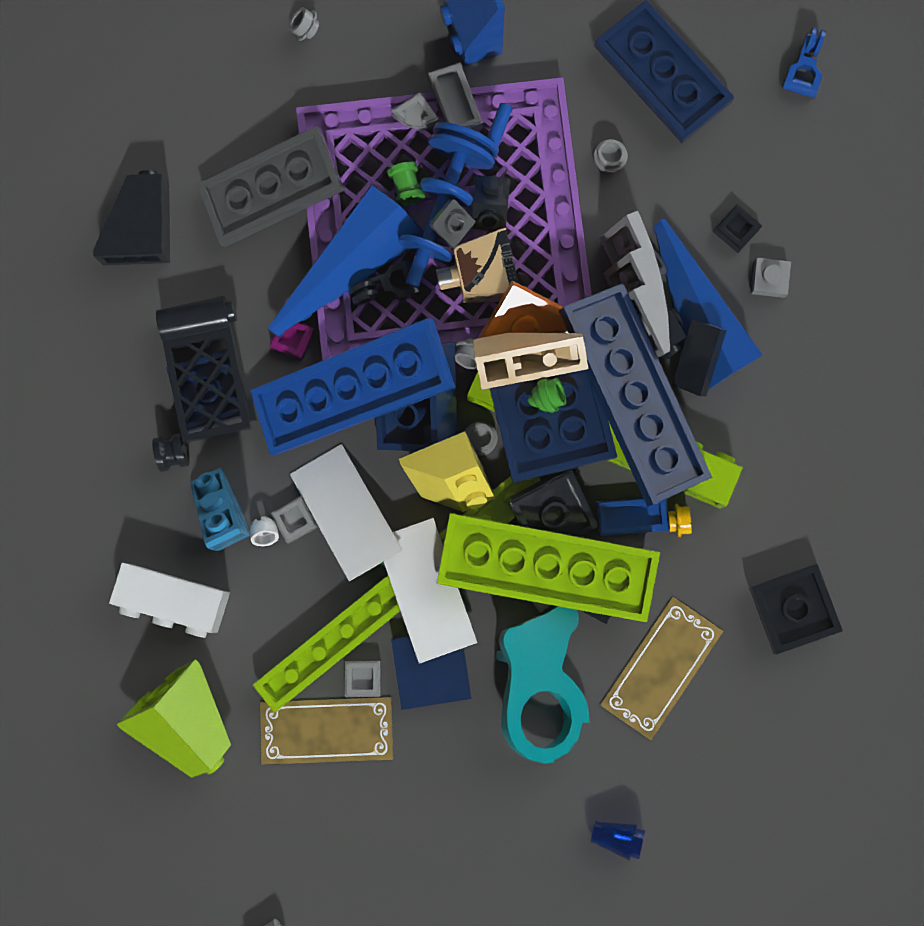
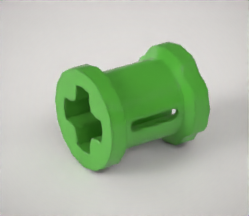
(406, 183)

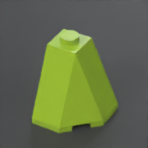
(180, 722)

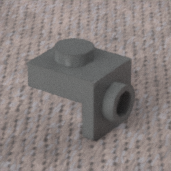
(451, 224)

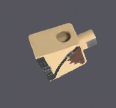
(481, 268)

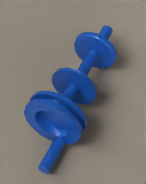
(463, 148)

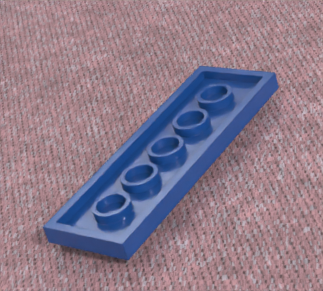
(353, 387)

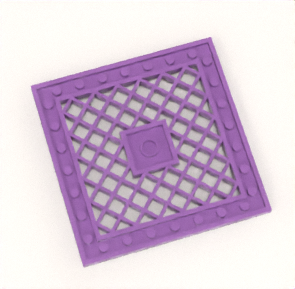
(535, 99)

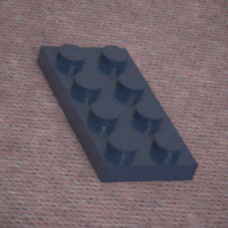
(664, 71)

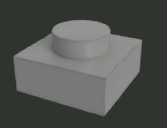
(771, 277)

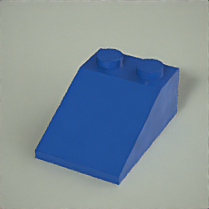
(476, 28)

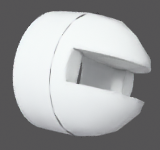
(263, 532)

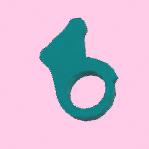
(535, 663)

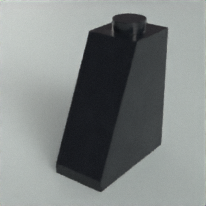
(138, 223)

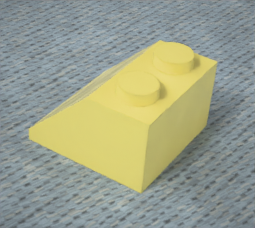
(449, 474)

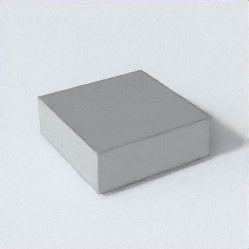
(294, 520)
(363, 678)

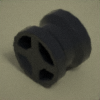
(170, 452)

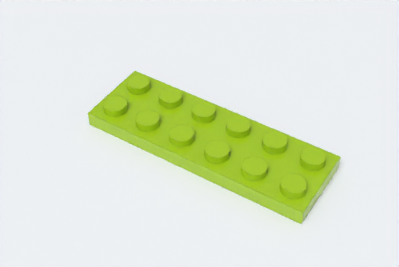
(548, 567)

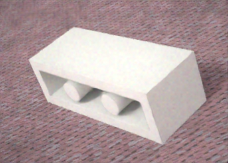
(169, 600)

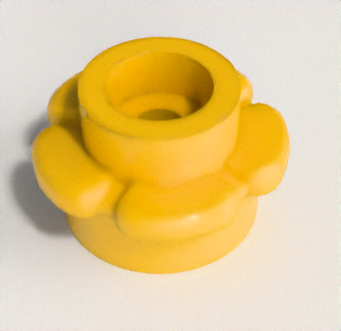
(680, 520)

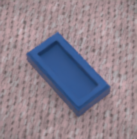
(631, 517)

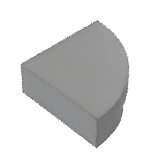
(415, 113)

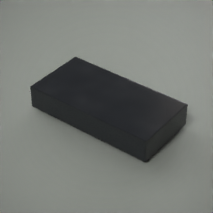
(699, 357)

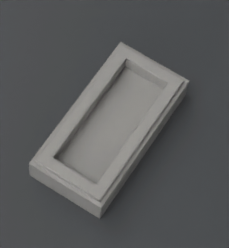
(455, 96)

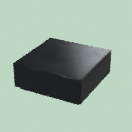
(737, 228)

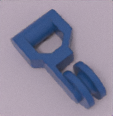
(814, 42)

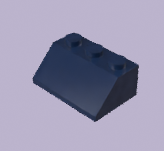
(421, 422)

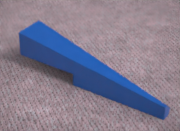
(354, 254)
(698, 299)

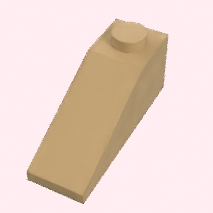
(527, 357)

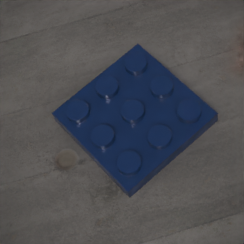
(553, 442)

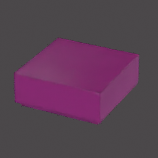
(294, 341)

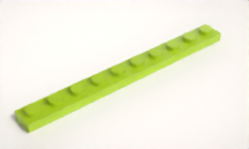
(359, 620)

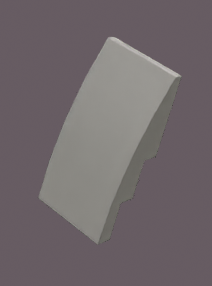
(638, 270)

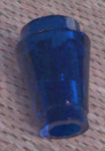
(619, 838)

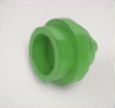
(548, 395)

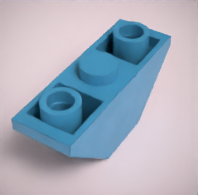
(218, 511)

